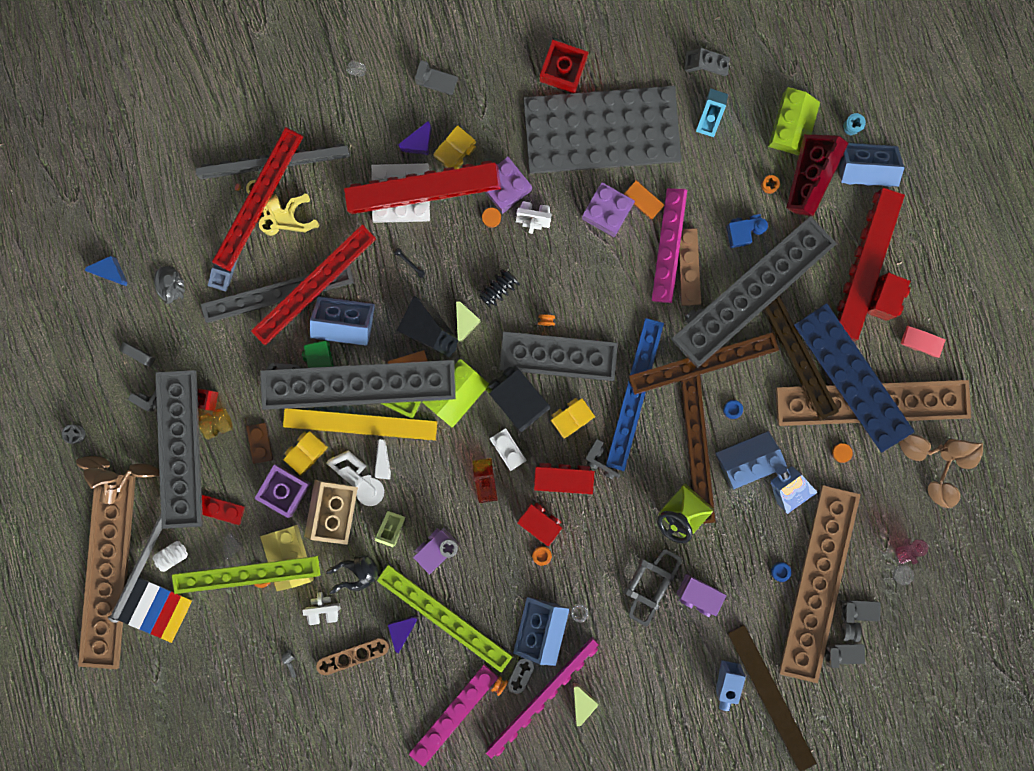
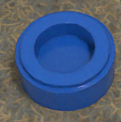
(733, 409)
(781, 571)

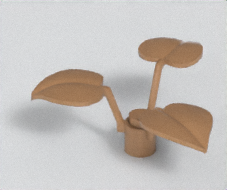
(964, 452)
(96, 475)

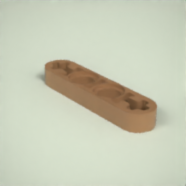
(353, 657)

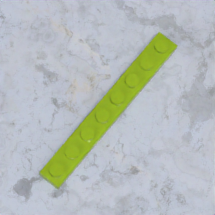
(246, 574)
(444, 618)

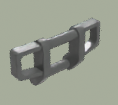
(654, 603)

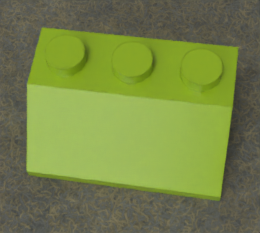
(793, 120)
(468, 389)

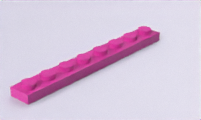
(537, 703)

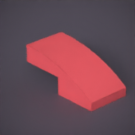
(923, 341)

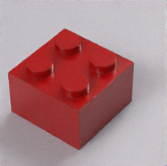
(563, 66)
(889, 296)
(540, 524)

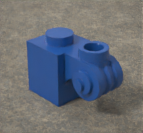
(740, 230)

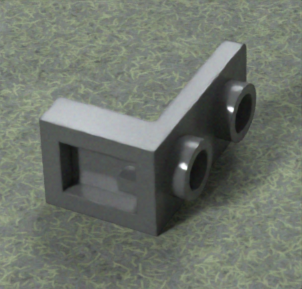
(706, 60)
(435, 79)
(143, 401)
(595, 451)
(860, 611)
(844, 654)

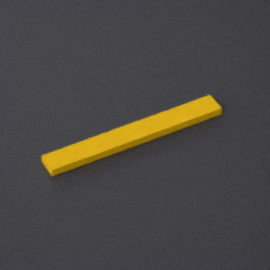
(360, 424)

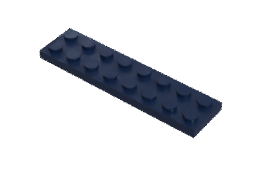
(854, 378)

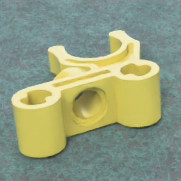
(281, 218)

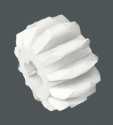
(170, 556)

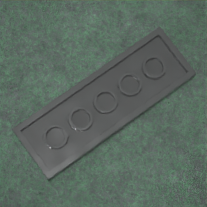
(559, 356)

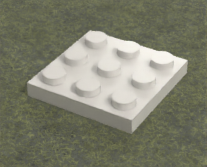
(408, 213)

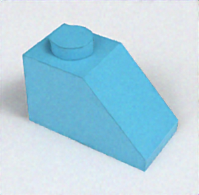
(712, 112)

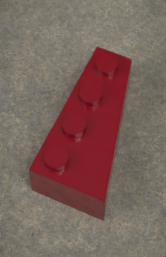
(814, 171)

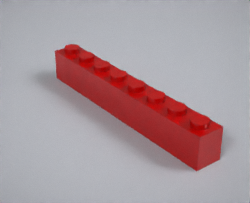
(422, 188)
(869, 260)

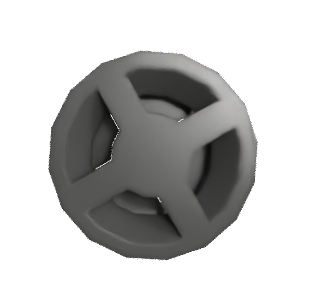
(69, 434)
(851, 631)

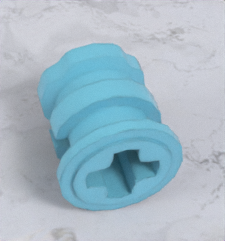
(858, 119)

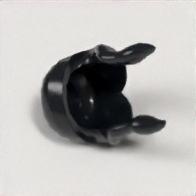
(362, 567)

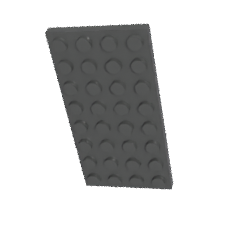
(602, 129)

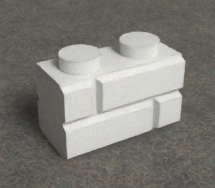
(508, 449)

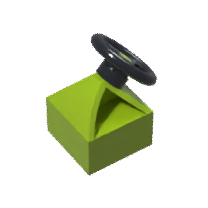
(684, 514)

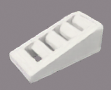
(382, 467)

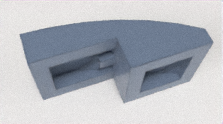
(220, 277)

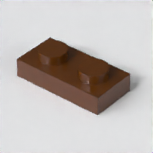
(259, 443)

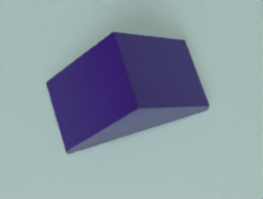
(418, 141)
(400, 631)

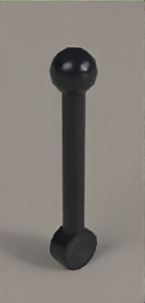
(421, 274)

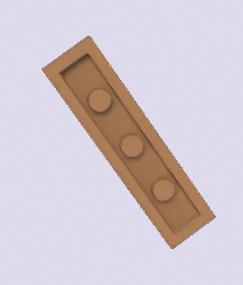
(689, 268)

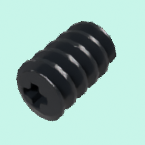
(497, 288)

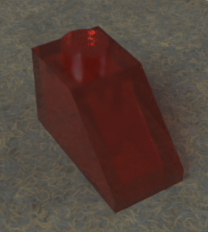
(485, 480)

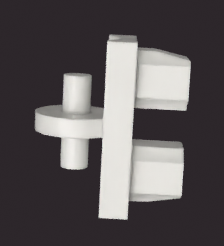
(533, 219)
(313, 612)

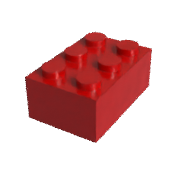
(564, 479)

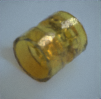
(213, 424)

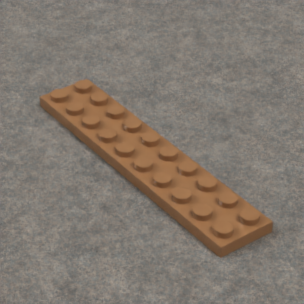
(915, 400)
(106, 577)
(819, 584)

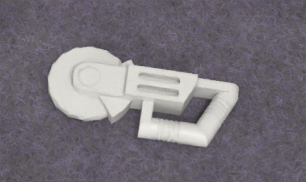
(369, 490)

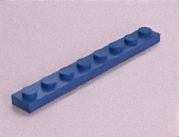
(632, 403)

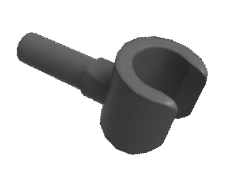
(287, 657)

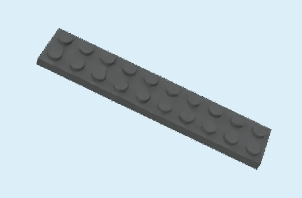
(753, 292)
(358, 384)

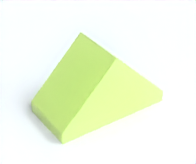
(465, 321)
(390, 529)
(584, 704)

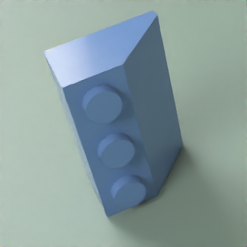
(871, 165)
(341, 321)
(750, 460)
(541, 631)

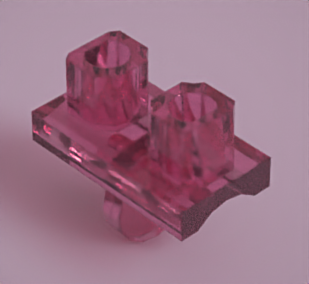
(912, 551)

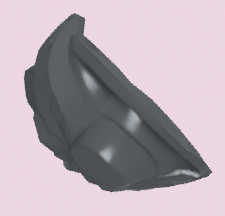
(169, 284)

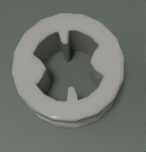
(447, 554)

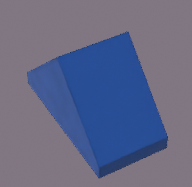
(108, 269)

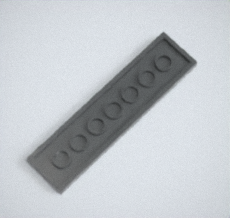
(179, 449)

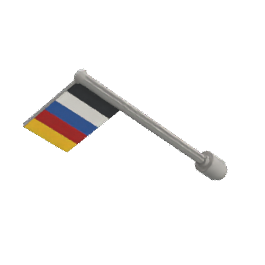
(150, 605)

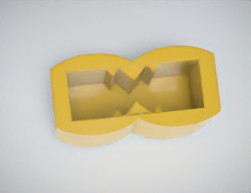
(455, 148)
(572, 418)
(305, 452)

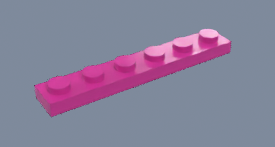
(669, 245)
(453, 715)

